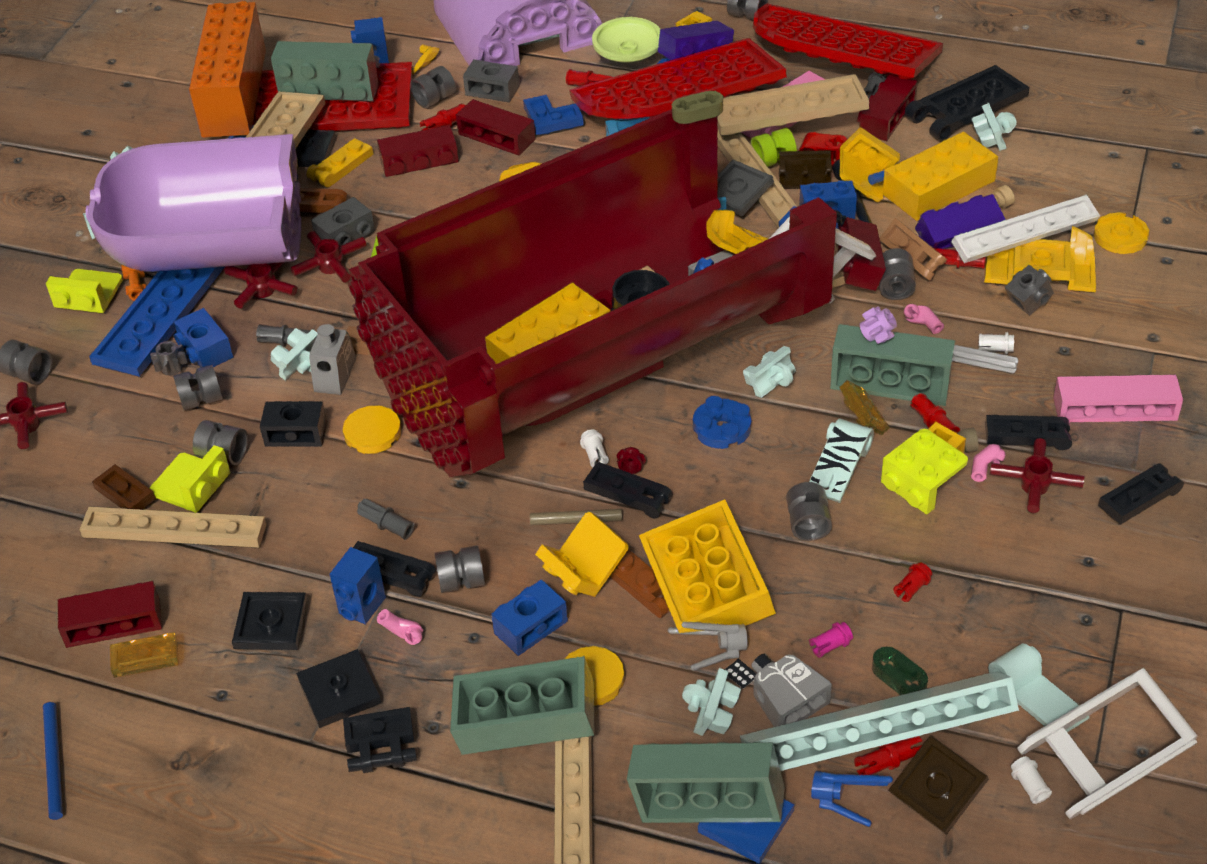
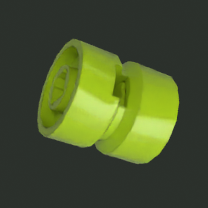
(769, 146)

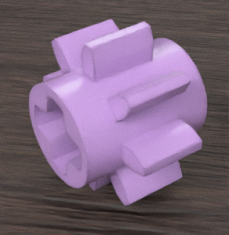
(878, 325)

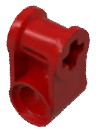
(823, 142)

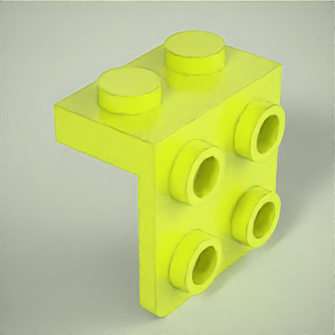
(84, 290)
(920, 467)
(192, 480)

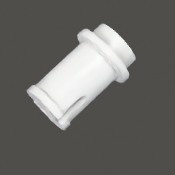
(992, 342)
(592, 443)
(1027, 774)

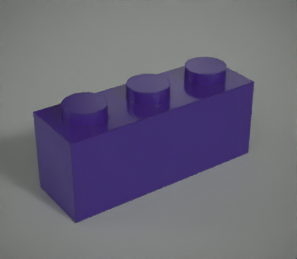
(693, 38)
(941, 226)

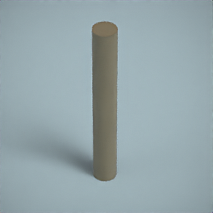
(573, 516)

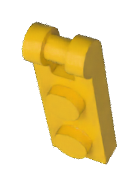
(340, 163)

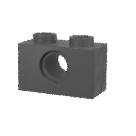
(491, 80)
(344, 222)

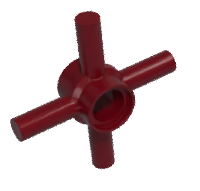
(328, 256)
(259, 281)
(25, 415)
(1037, 475)

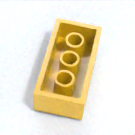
(940, 175)
(543, 322)

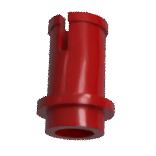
(918, 575)

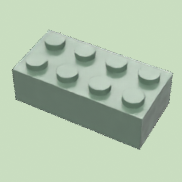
(326, 69)
(893, 368)
(523, 705)
(706, 782)

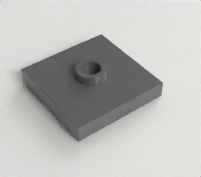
(742, 186)

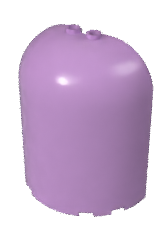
(496, 27)
(199, 204)

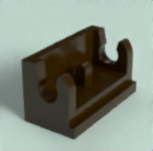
(804, 168)

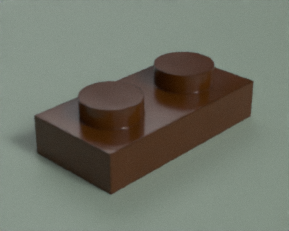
(123, 489)

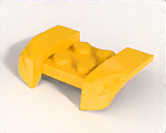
(728, 235)
(1059, 259)

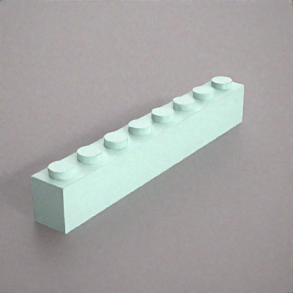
(889, 720)

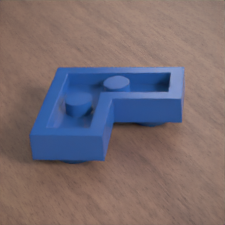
(551, 119)

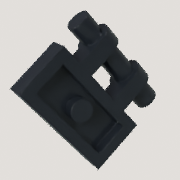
(379, 731)

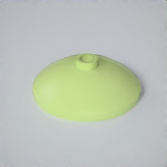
(626, 39)

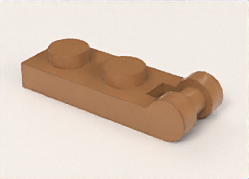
(900, 236)

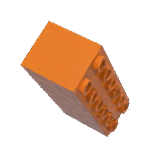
(228, 69)

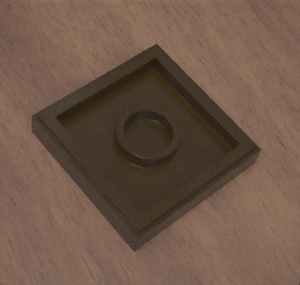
(938, 784)

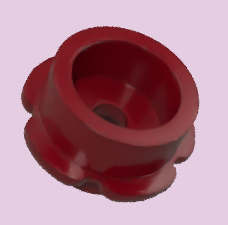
(630, 460)

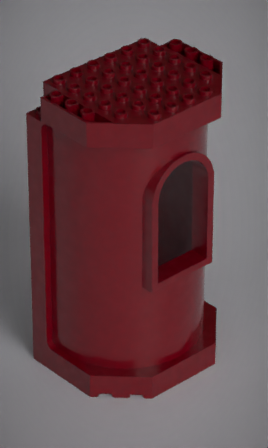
(584, 222)

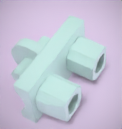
(990, 128)
(297, 357)
(772, 371)
(708, 698)

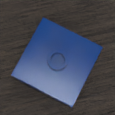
(747, 838)

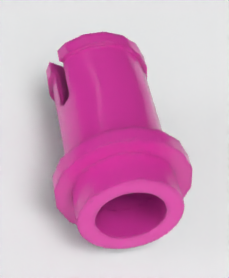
(838, 635)

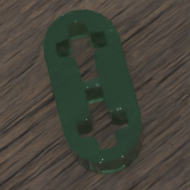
(901, 671)

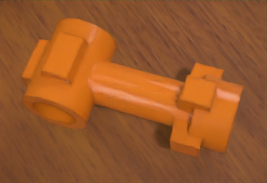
(135, 286)

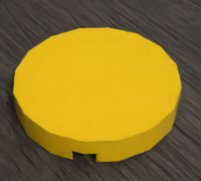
(1121, 233)
(371, 429)
(606, 672)

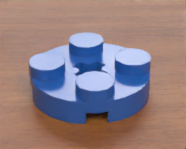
(716, 410)

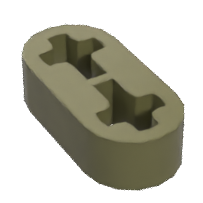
(697, 107)

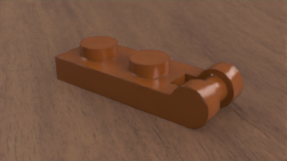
(320, 200)
(641, 583)

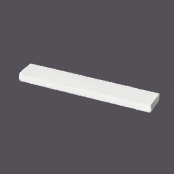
(1025, 228)

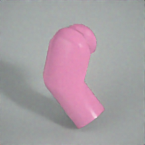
(924, 316)
(989, 454)
(403, 628)

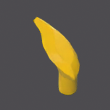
(429, 54)

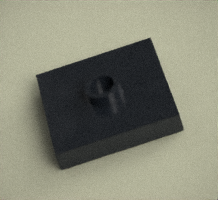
(314, 147)
(270, 620)
(338, 688)

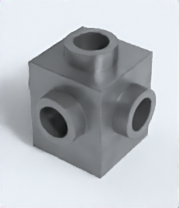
(1030, 289)

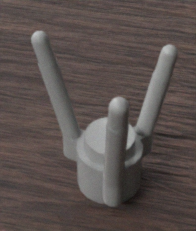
(730, 637)

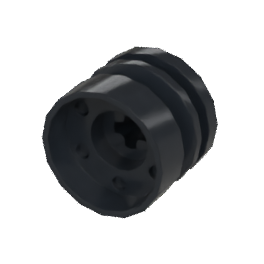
(635, 285)

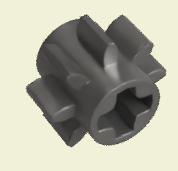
(168, 358)

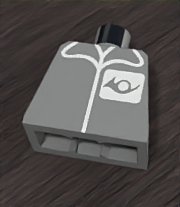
(331, 360)
(789, 689)

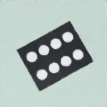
(740, 673)

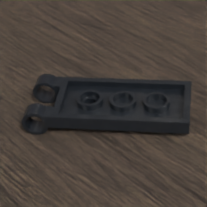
(964, 100)

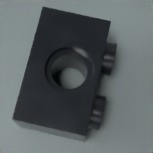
(293, 424)

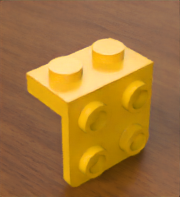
(862, 156)
(585, 557)

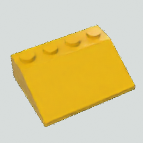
(707, 569)

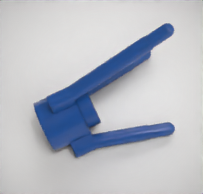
(830, 786)

